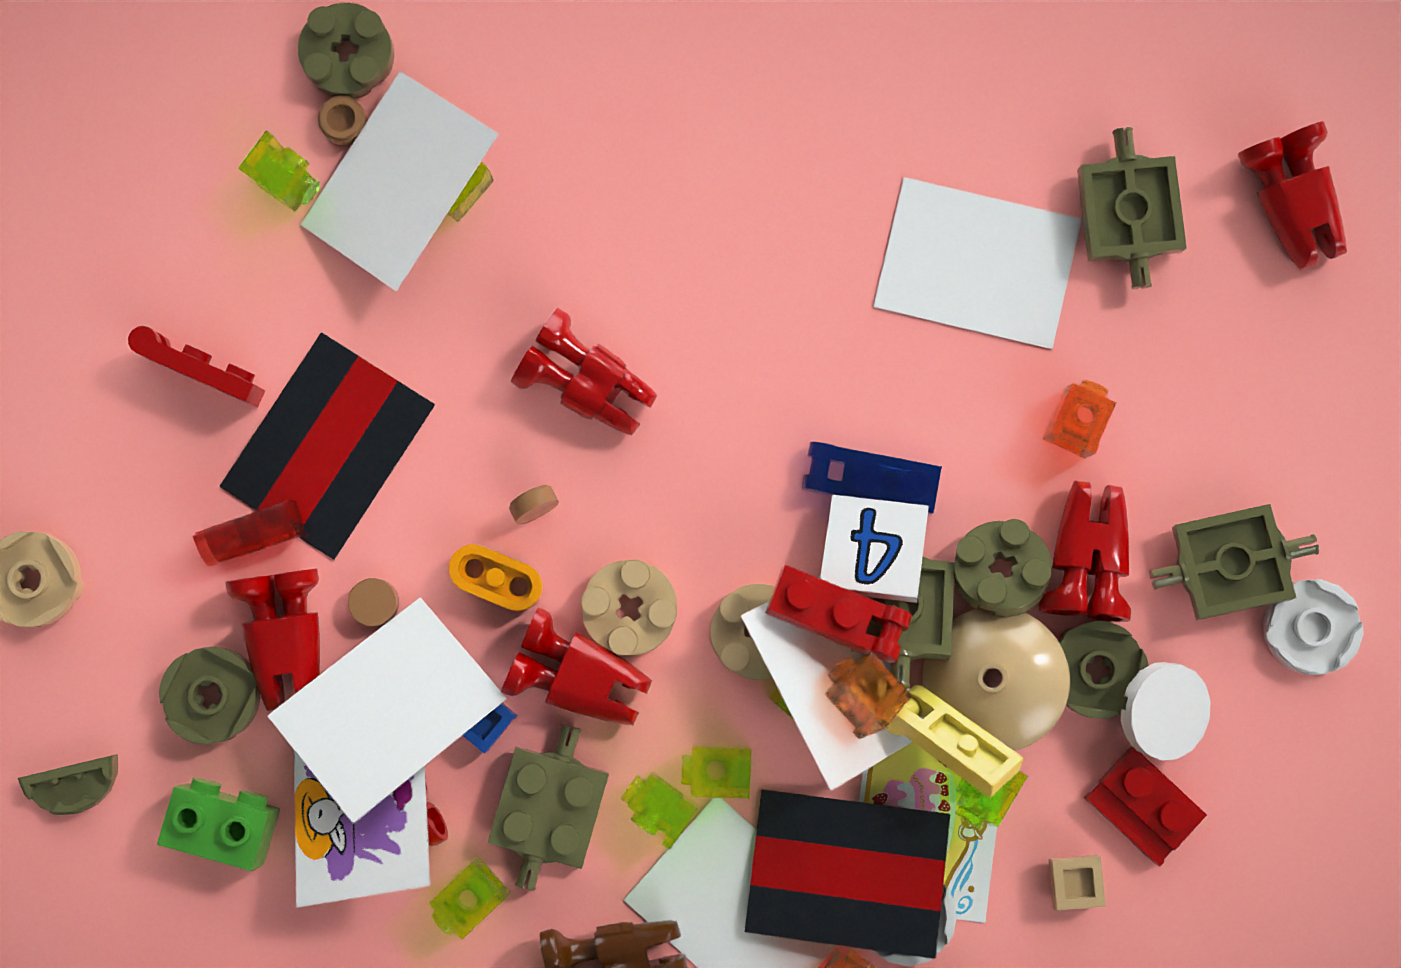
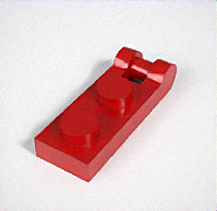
(195, 365)
(837, 613)

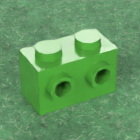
(219, 824)

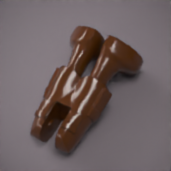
(614, 945)

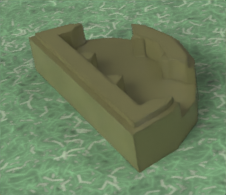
(72, 787)

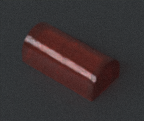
(249, 533)

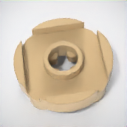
(58, 585)
(602, 601)
(728, 634)

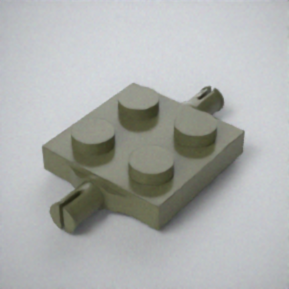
(1131, 208)
(1234, 562)
(931, 620)
(548, 807)

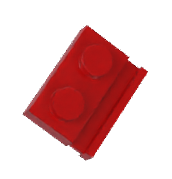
(1145, 806)

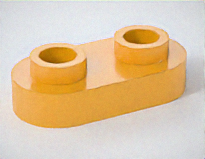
(496, 578)

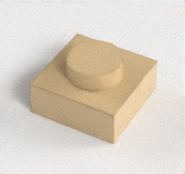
(1077, 882)

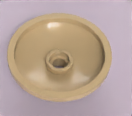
(1032, 671)

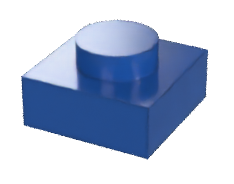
(490, 728)

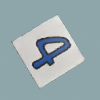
(875, 547)

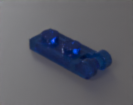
(872, 476)

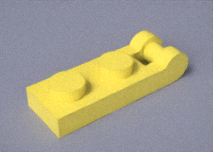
(956, 741)

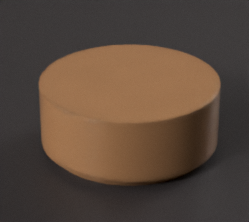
(341, 120)
(533, 504)
(373, 602)

